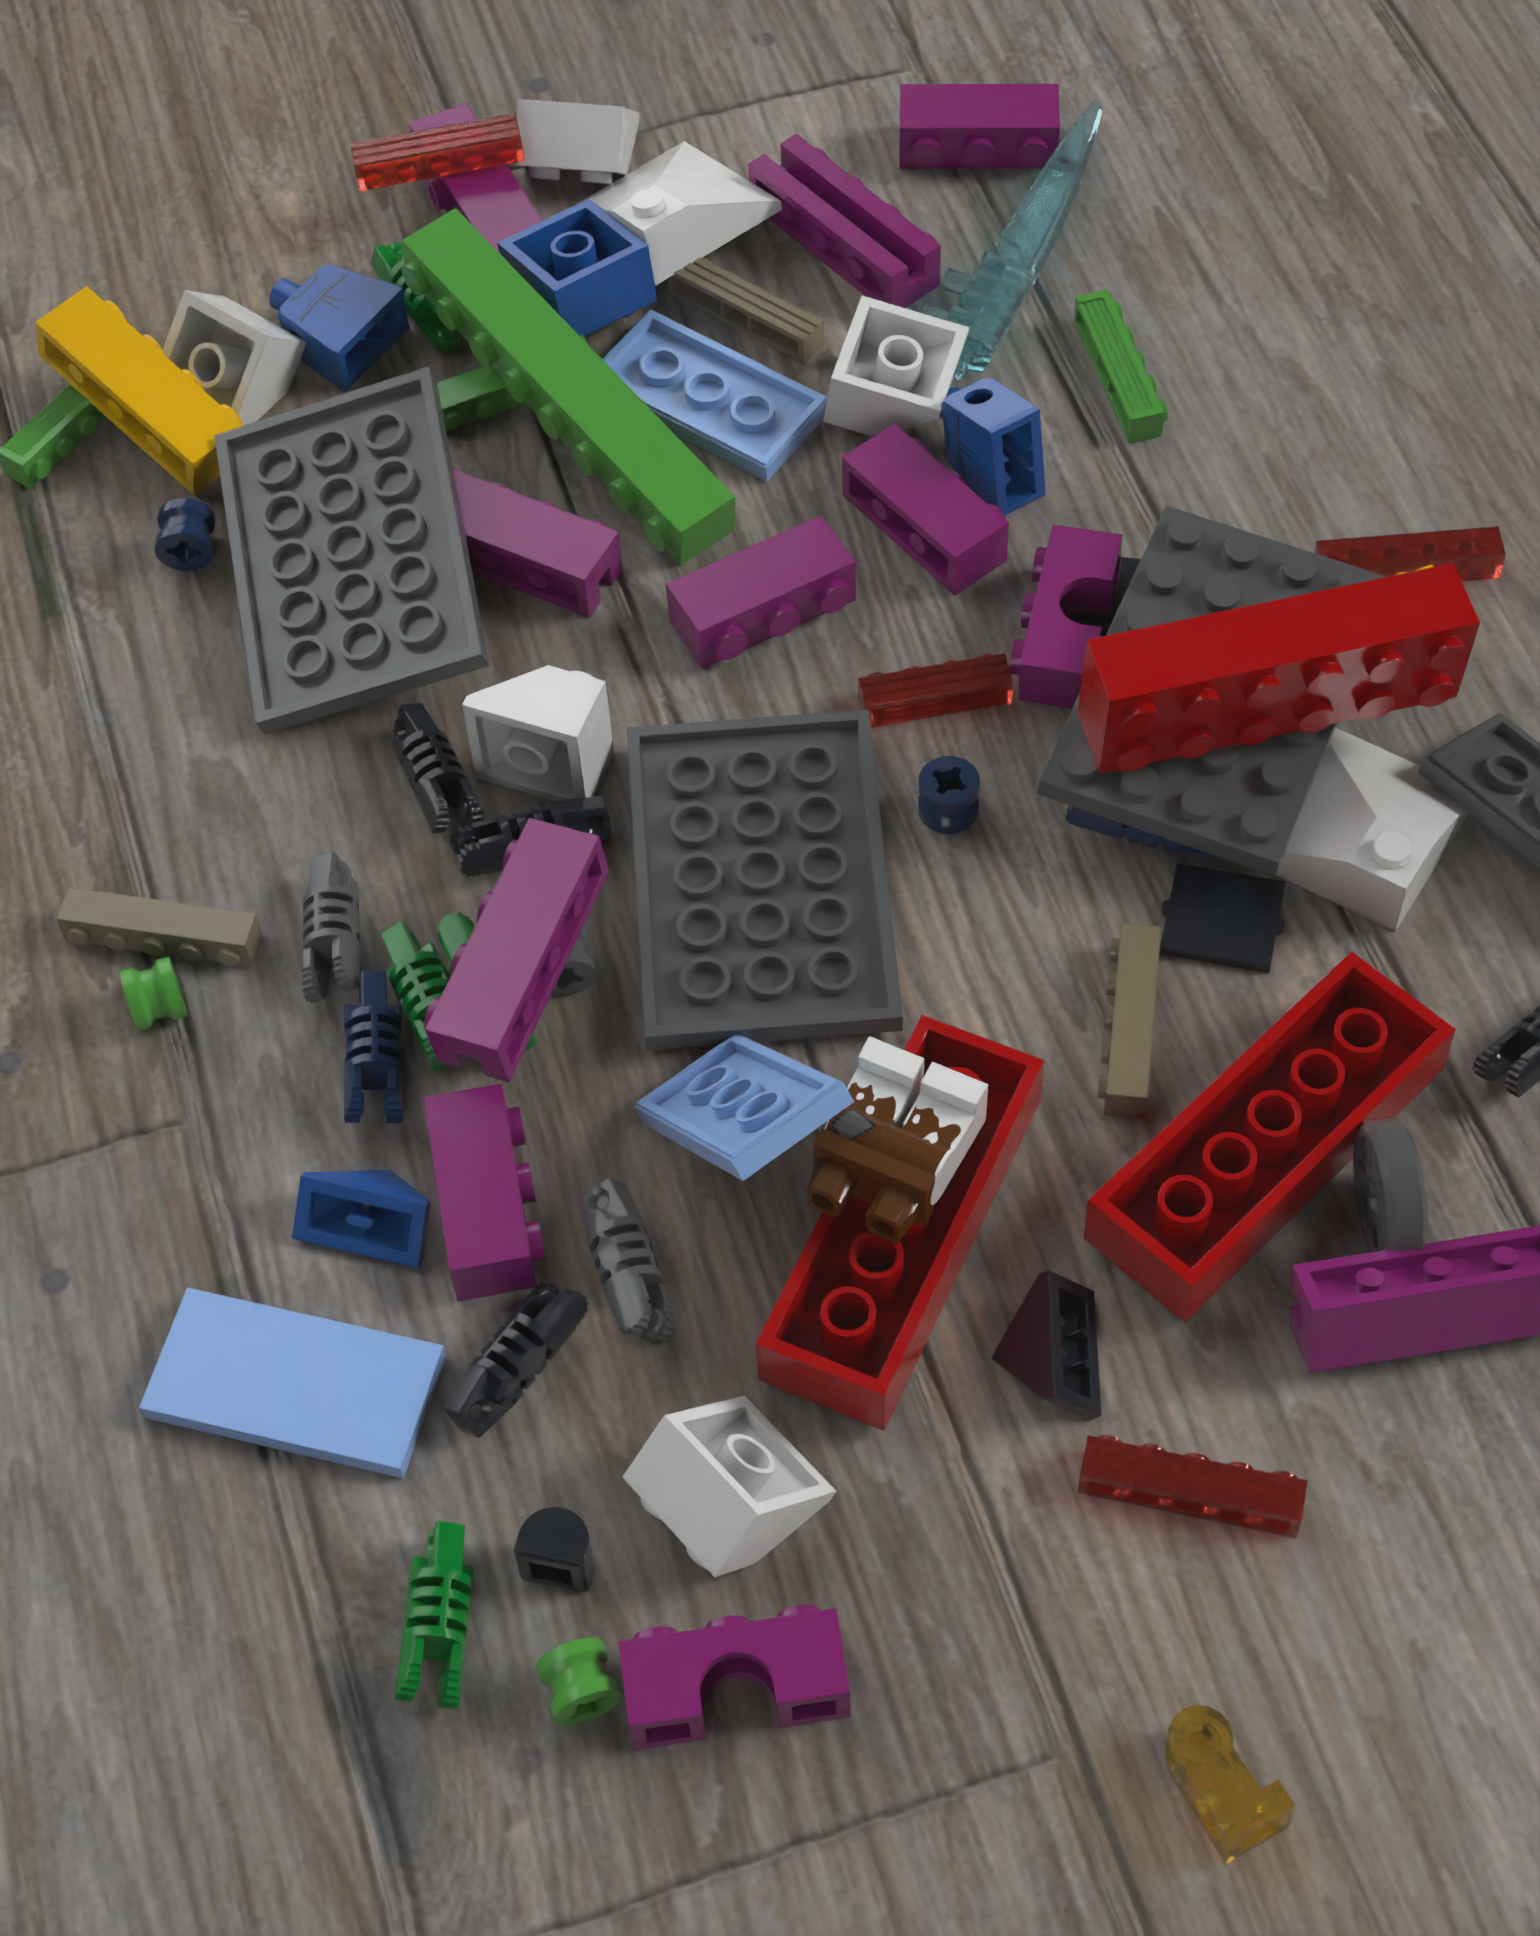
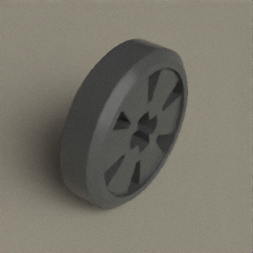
(1389, 1187)

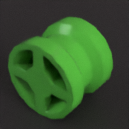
(153, 993)
(579, 1681)

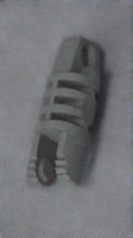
(330, 928)
(626, 1262)

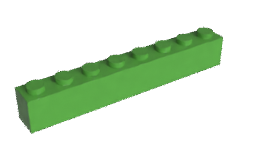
(568, 387)

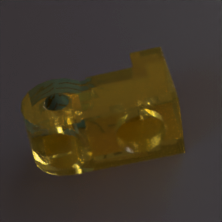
(1220, 1786)

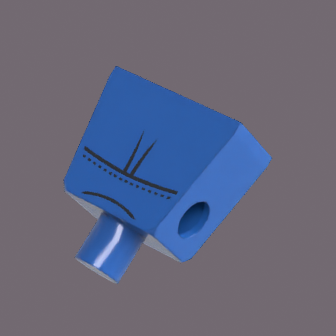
(343, 320)
(995, 443)

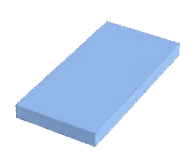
(716, 395)
(742, 1105)
(294, 1382)

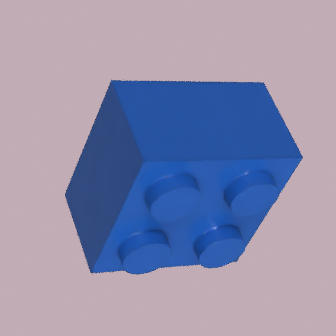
(584, 266)

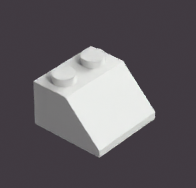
(576, 138)
(233, 353)
(892, 368)
(542, 733)
(726, 1483)

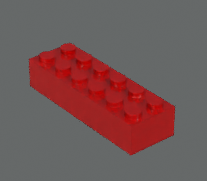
(1275, 668)
(1266, 1135)
(867, 1306)

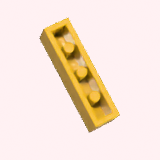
(136, 386)

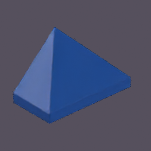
(363, 1214)

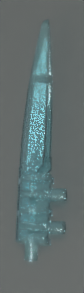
(999, 287)

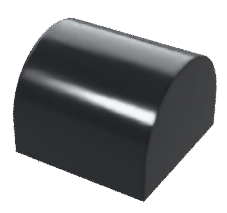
(555, 1550)

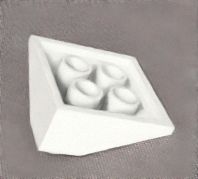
(685, 207)
(1370, 831)

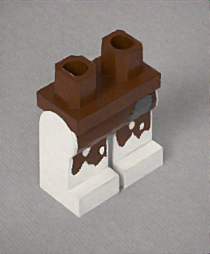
(896, 1139)

